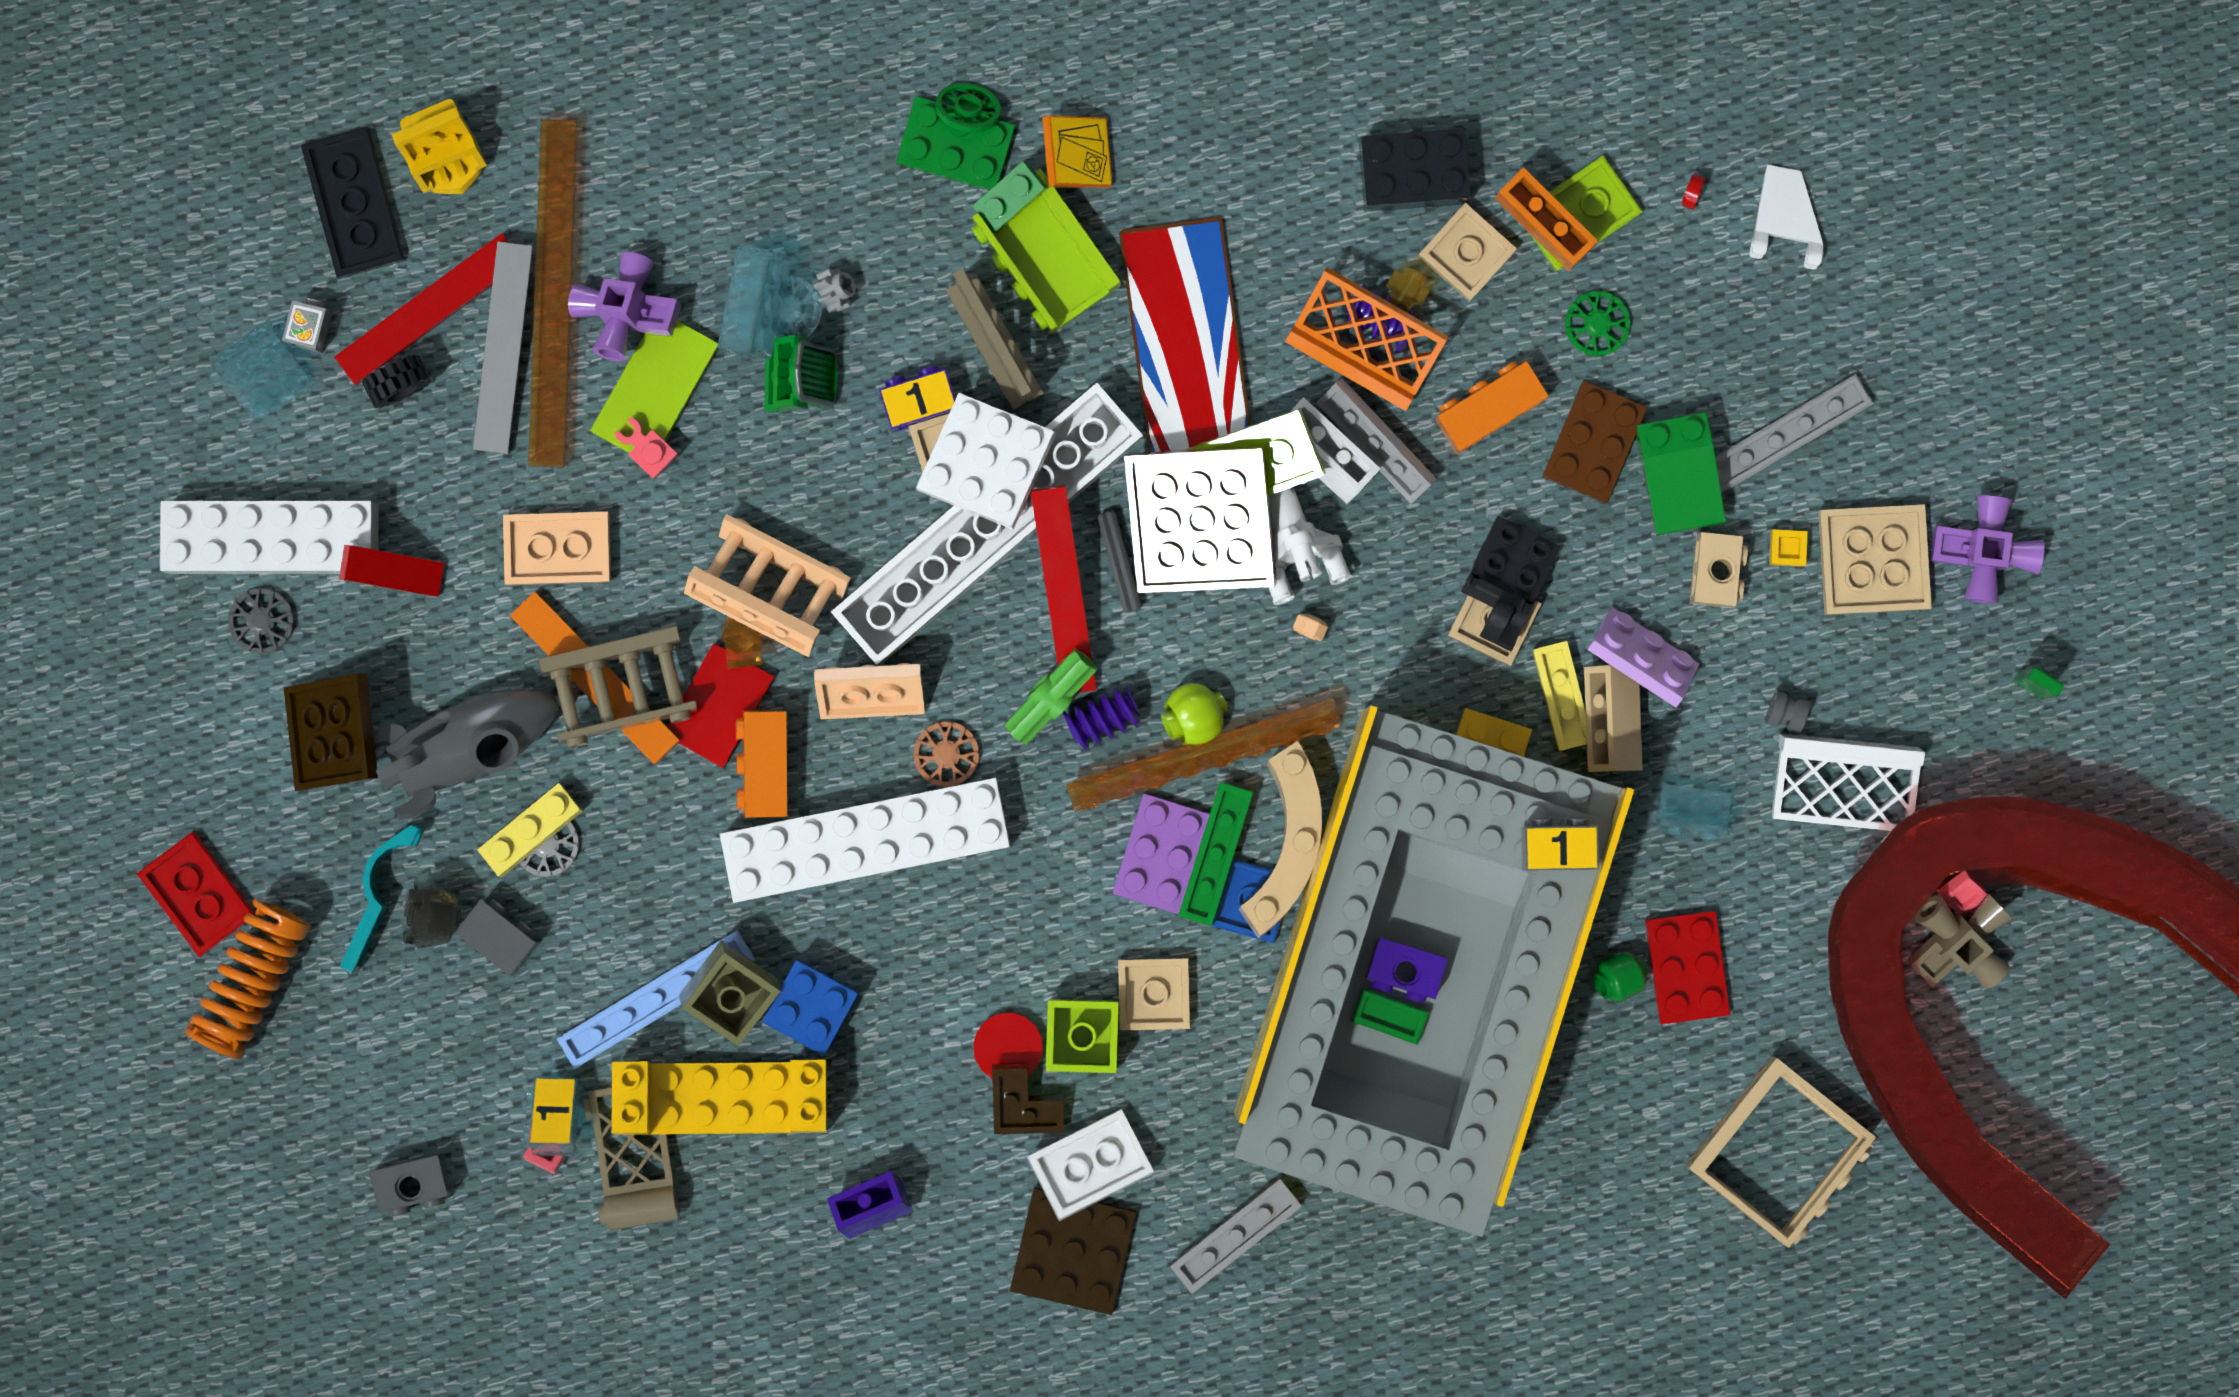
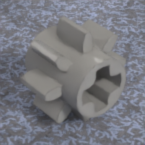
(835, 289)

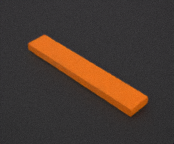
(557, 637)

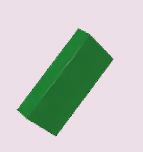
(2039, 683)
(1389, 1016)

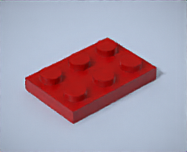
(1687, 967)

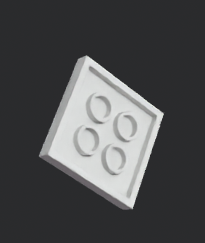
(986, 461)

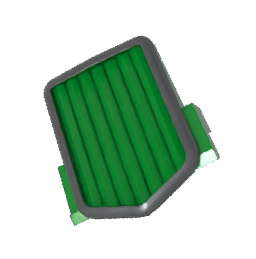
(799, 376)

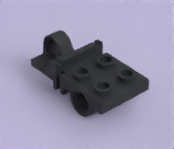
(1509, 578)

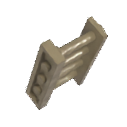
(628, 653)

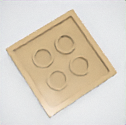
(1874, 559)

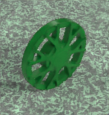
(968, 107)
(1597, 323)

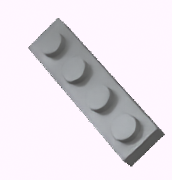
(1376, 440)
(1235, 1236)

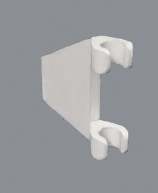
(1786, 214)

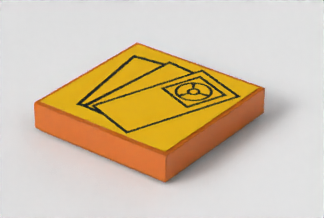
(1077, 152)

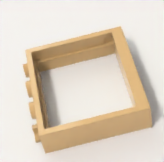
(1835, 1178)

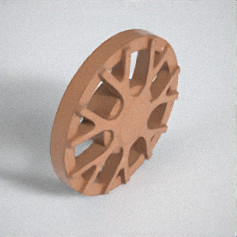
(946, 754)

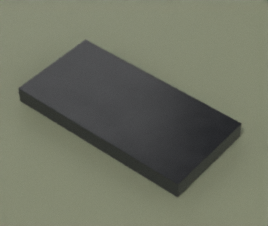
(352, 202)

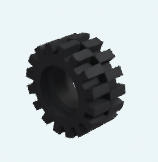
(396, 381)

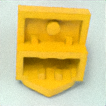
(440, 149)

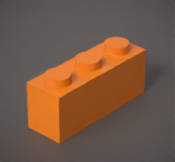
(1546, 219)
(1490, 406)
(762, 763)

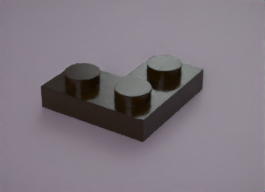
(1016, 1111)

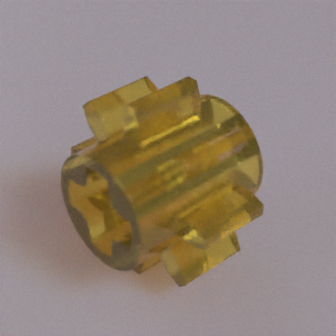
(1408, 288)

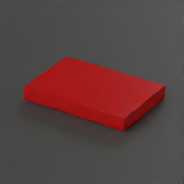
(719, 700)
(196, 894)

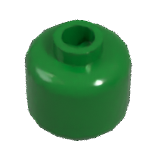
(1620, 976)

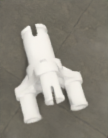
(1299, 543)

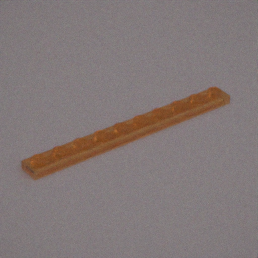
(552, 292)

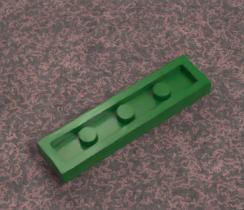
(1215, 854)

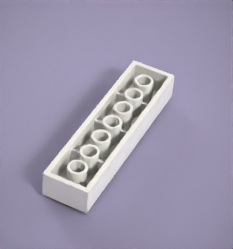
(865, 840)

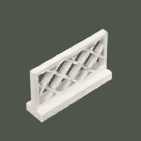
(1847, 752)

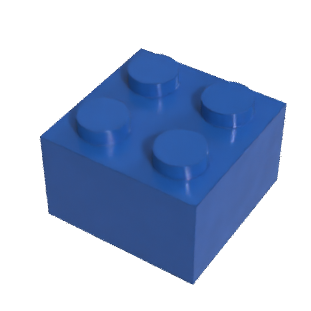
(811, 1007)

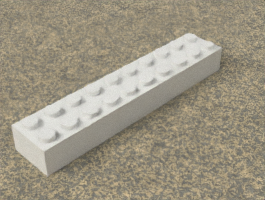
(966, 547)

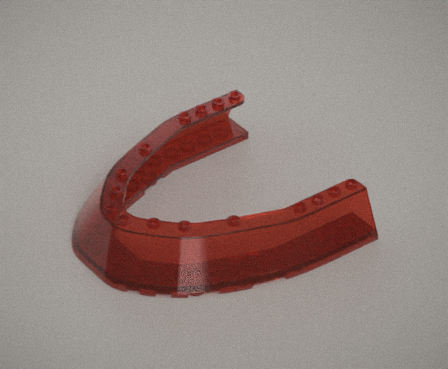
(2013, 844)

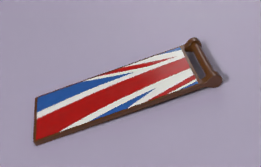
(1184, 333)

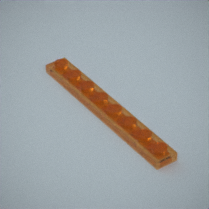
(1194, 758)

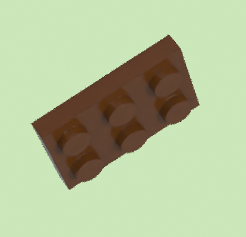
(1594, 442)

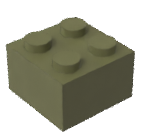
(729, 993)

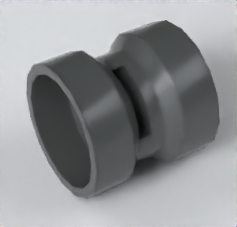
(1787, 712)

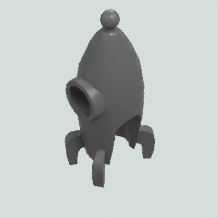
(462, 743)

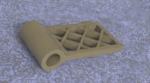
(638, 1202)

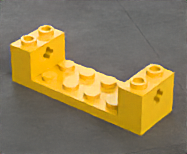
(719, 1098)

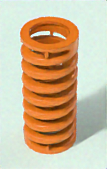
(227, 1039)

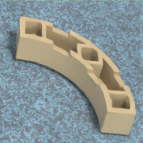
(1300, 840)

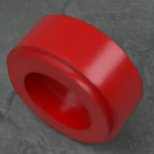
(1693, 191)

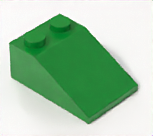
(1680, 474)

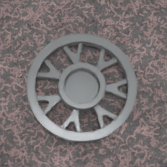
(550, 849)

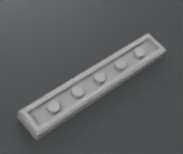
(503, 347)
(1791, 432)

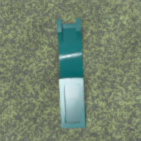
(376, 908)

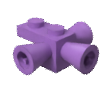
(624, 307)
(1986, 549)

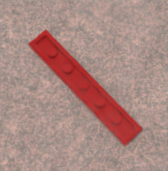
(420, 314)
(1061, 574)

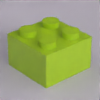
(1082, 1036)

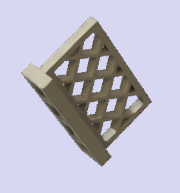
(993, 340)

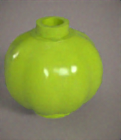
(1194, 714)

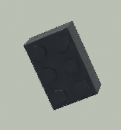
(1414, 170)

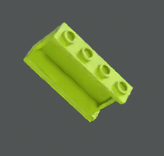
(1050, 260)

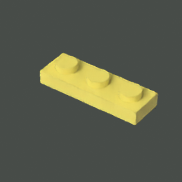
(1561, 695)
(529, 830)

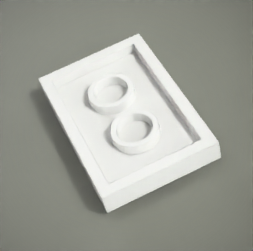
(1090, 1165)

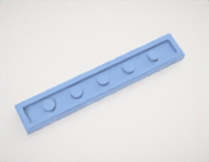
(638, 1008)

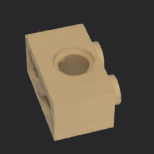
(1705, 587)

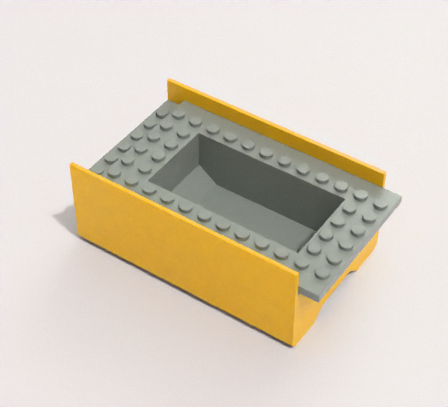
(1430, 859)

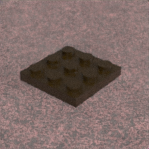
(330, 732)
(1073, 1258)

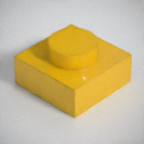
(1788, 548)

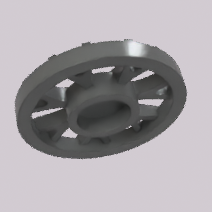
(261, 620)

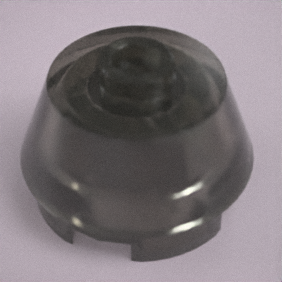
(430, 915)

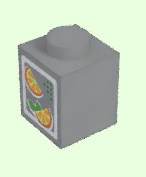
(307, 325)

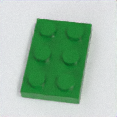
(951, 153)

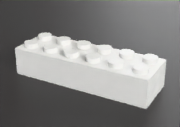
(263, 535)

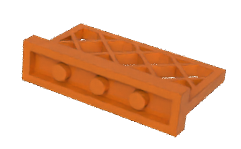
(1359, 365)

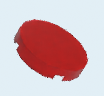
(1007, 1040)

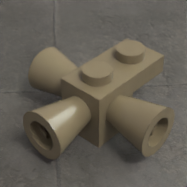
(1960, 942)

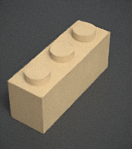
(1612, 720)

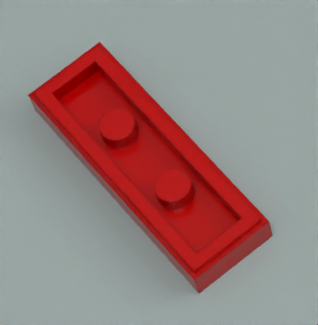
(391, 570)

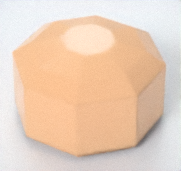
(1310, 626)

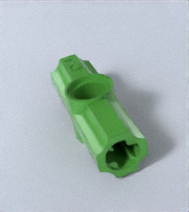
(1050, 696)

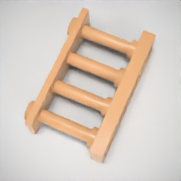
(753, 612)

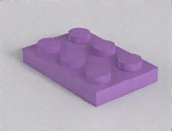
(1161, 853)

